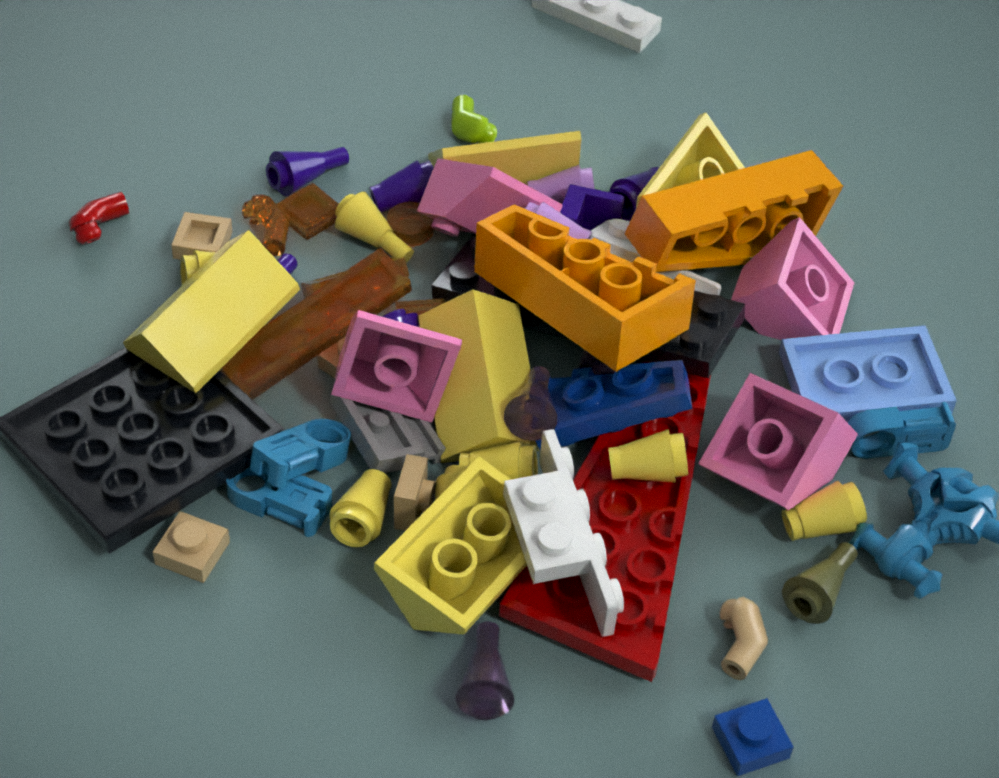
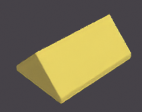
(521, 157)
(696, 157)
(214, 312)
(485, 374)
(455, 554)

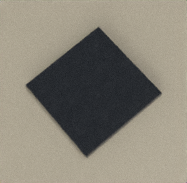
(133, 443)

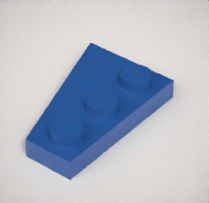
(611, 402)

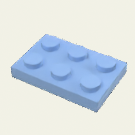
(868, 370)

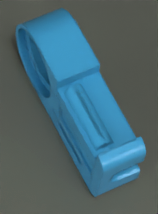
(925, 427)
(306, 447)
(301, 503)

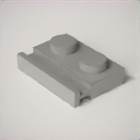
(386, 435)

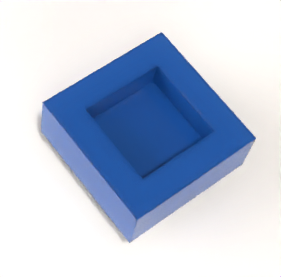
(752, 737)

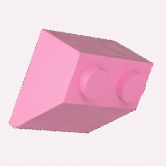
(778, 443)

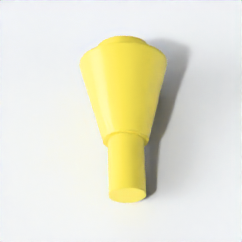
(363, 220)

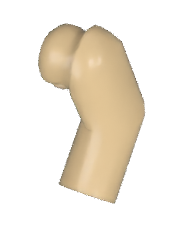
(750, 633)

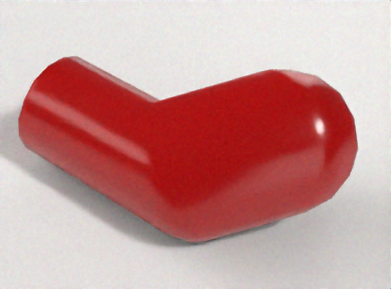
(85, 220)

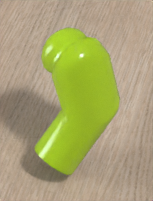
(470, 125)

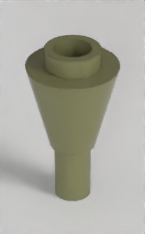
(815, 590)

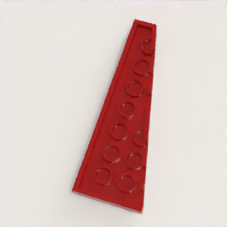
(642, 543)

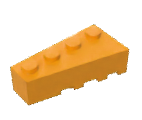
(731, 214)
(580, 288)

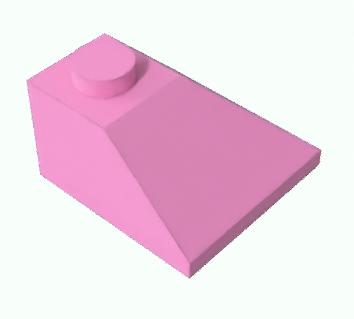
(467, 193)
(794, 286)
(395, 365)

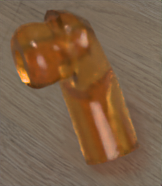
(276, 223)

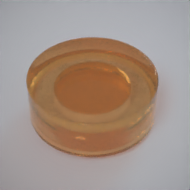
(409, 224)

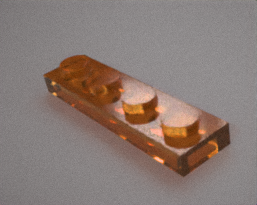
(316, 323)

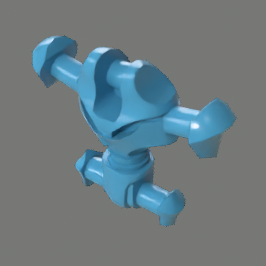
(945, 510)

